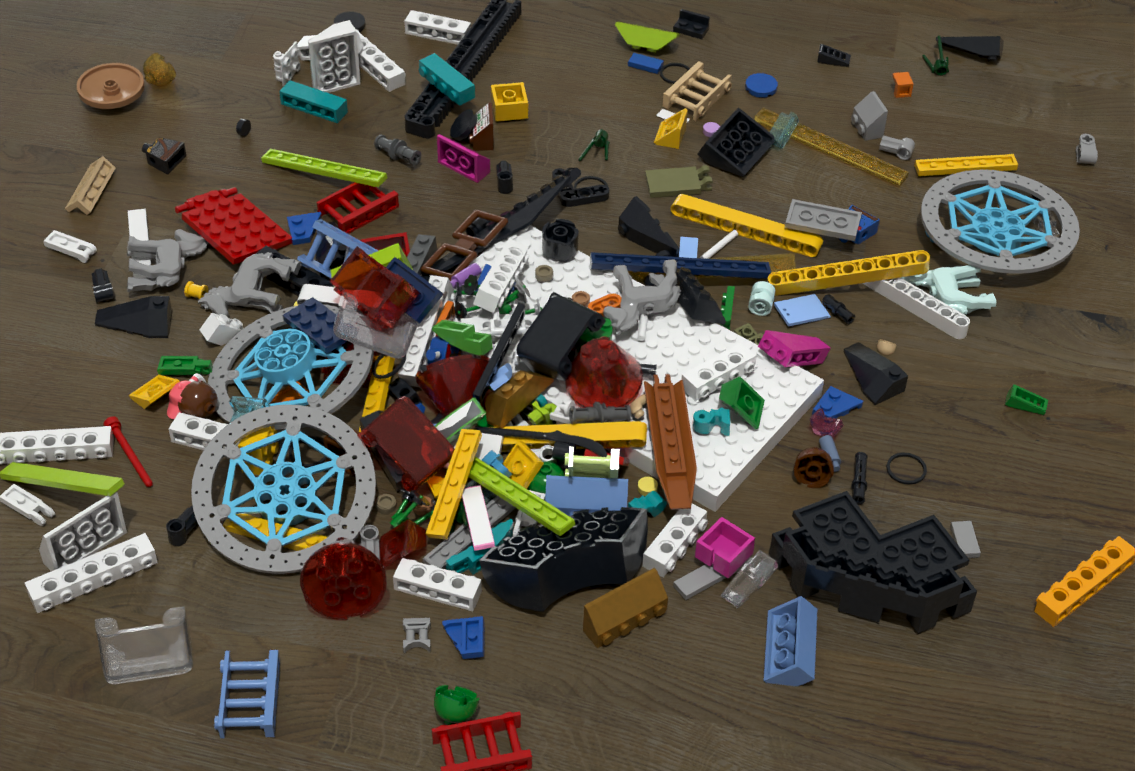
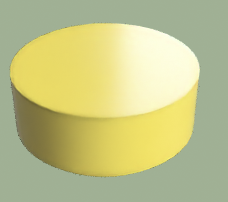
(646, 485)

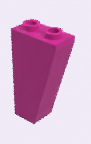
(793, 349)

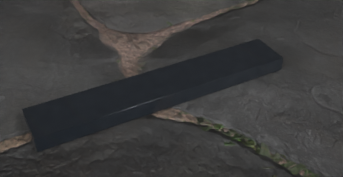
(499, 353)

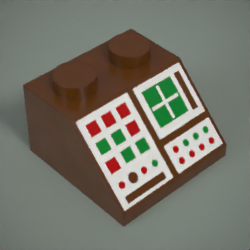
(483, 131)

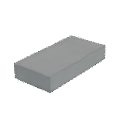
(965, 538)

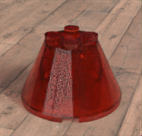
(604, 375)
(452, 381)
(343, 580)

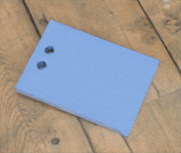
(801, 310)

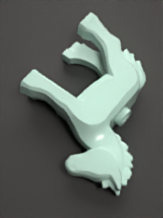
(944, 286)

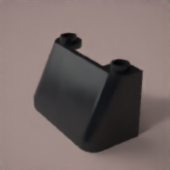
(554, 335)

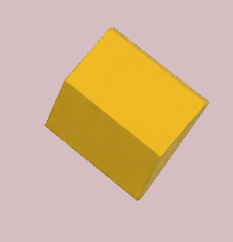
(153, 390)

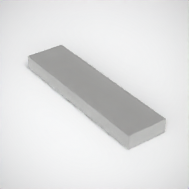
(700, 580)

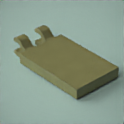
(678, 181)

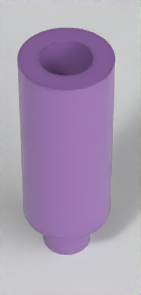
(473, 269)

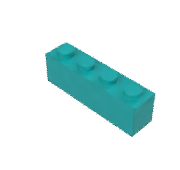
(446, 79)
(313, 101)

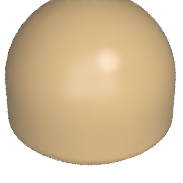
(886, 347)

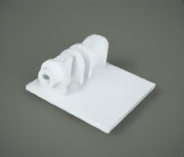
(286, 64)

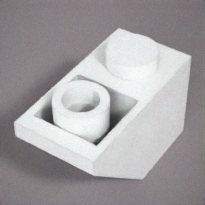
(220, 328)

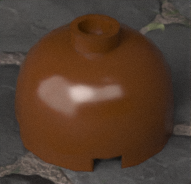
(198, 400)
(813, 467)

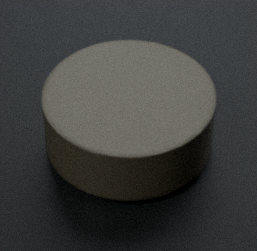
(544, 273)
(386, 503)

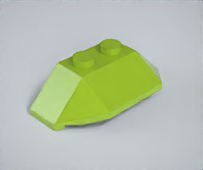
(646, 37)

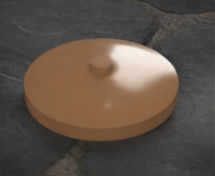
(110, 85)

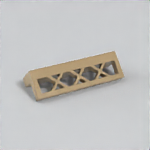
(91, 186)

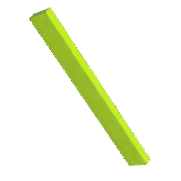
(324, 167)
(62, 478)
(520, 497)

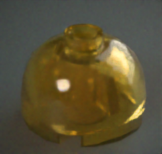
(157, 71)

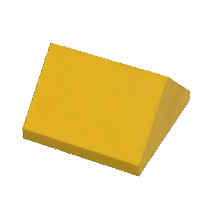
(672, 130)

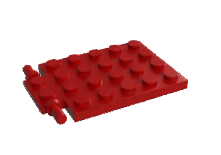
(232, 224)

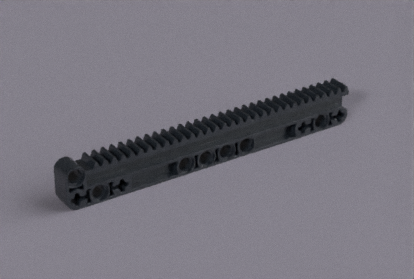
(467, 59)

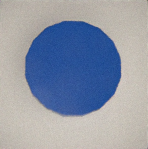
(761, 85)

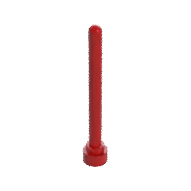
(116, 429)

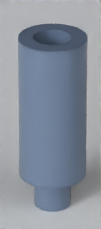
(827, 444)

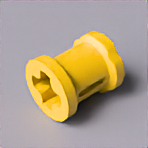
(195, 290)

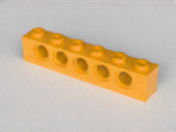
(1085, 581)

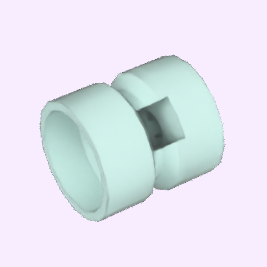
(761, 298)

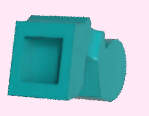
(705, 421)
(651, 502)

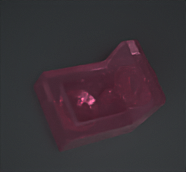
(825, 426)

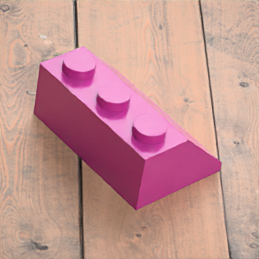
(462, 159)

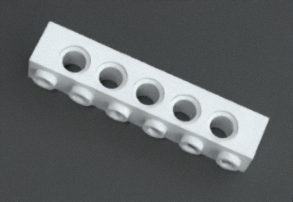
(380, 66)
(502, 276)
(423, 335)
(56, 444)
(91, 573)

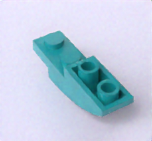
(470, 559)

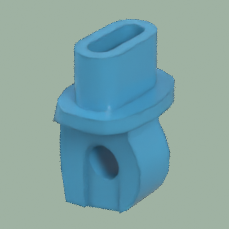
(496, 460)

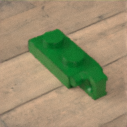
(183, 365)

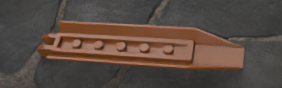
(671, 440)

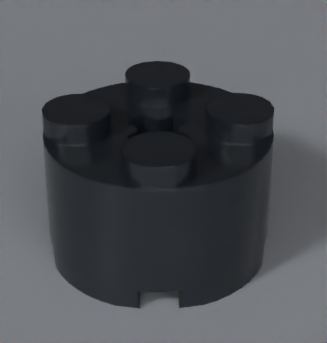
(560, 239)

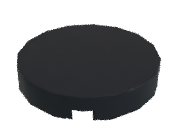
(355, 18)
(462, 124)

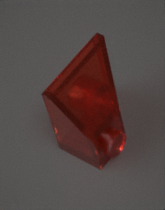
(401, 542)

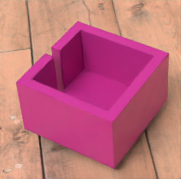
(724, 547)

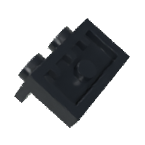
(692, 24)

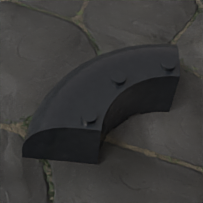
(543, 566)

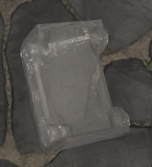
(368, 333)
(145, 650)

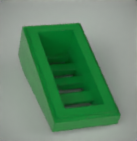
(1025, 400)

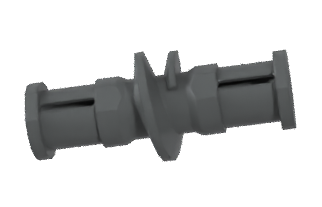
(397, 149)
(599, 413)

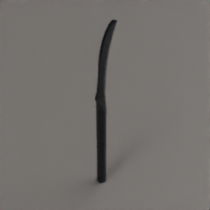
(550, 436)

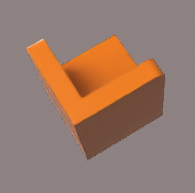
(903, 85)

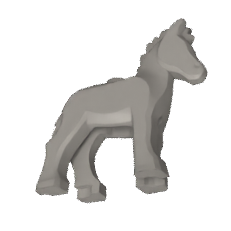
(168, 256)
(247, 285)
(643, 299)

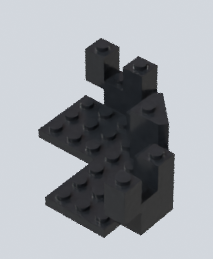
(897, 570)

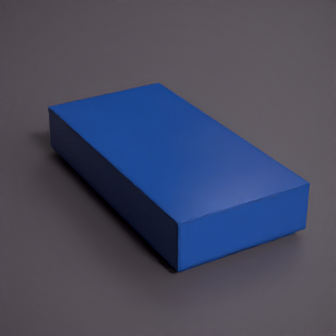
(645, 63)

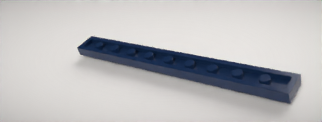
(698, 266)

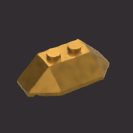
(514, 396)

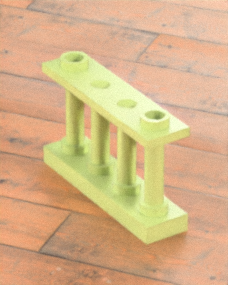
(592, 466)

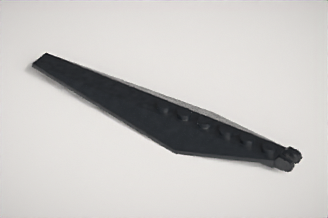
(518, 218)

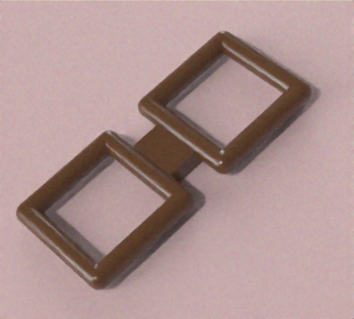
(465, 244)

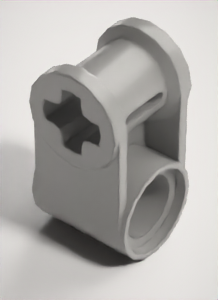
(1086, 150)

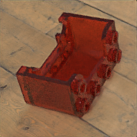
(375, 287)

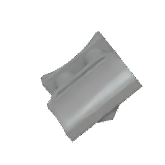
(413, 626)

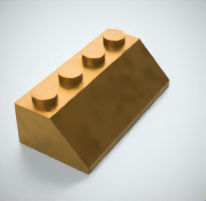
(625, 608)

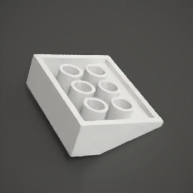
(335, 58)
(83, 533)

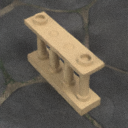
(690, 80)

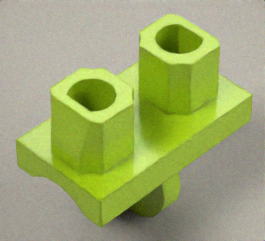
(541, 416)

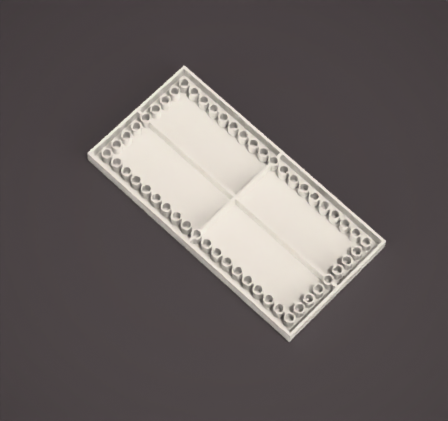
(676, 346)

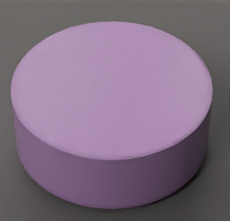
(710, 128)

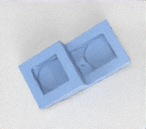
(688, 247)
(502, 376)

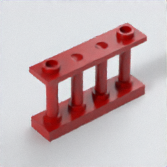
(362, 216)
(516, 761)

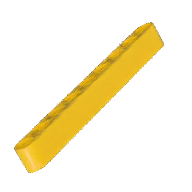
(746, 225)
(850, 272)
(607, 434)

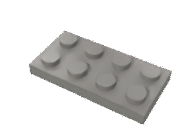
(823, 220)

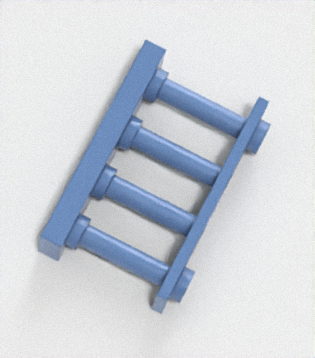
(339, 238)
(267, 702)

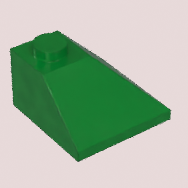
(742, 401)

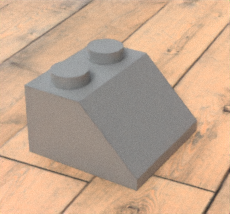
(870, 117)

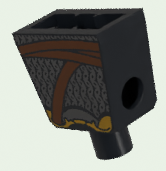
(164, 154)

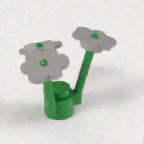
(519, 294)

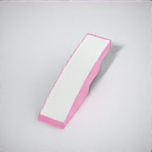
(477, 518)

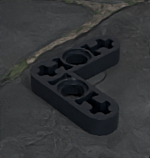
(600, 192)

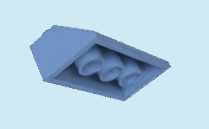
(584, 493)
(791, 643)

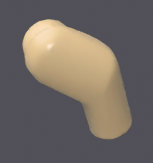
(636, 406)

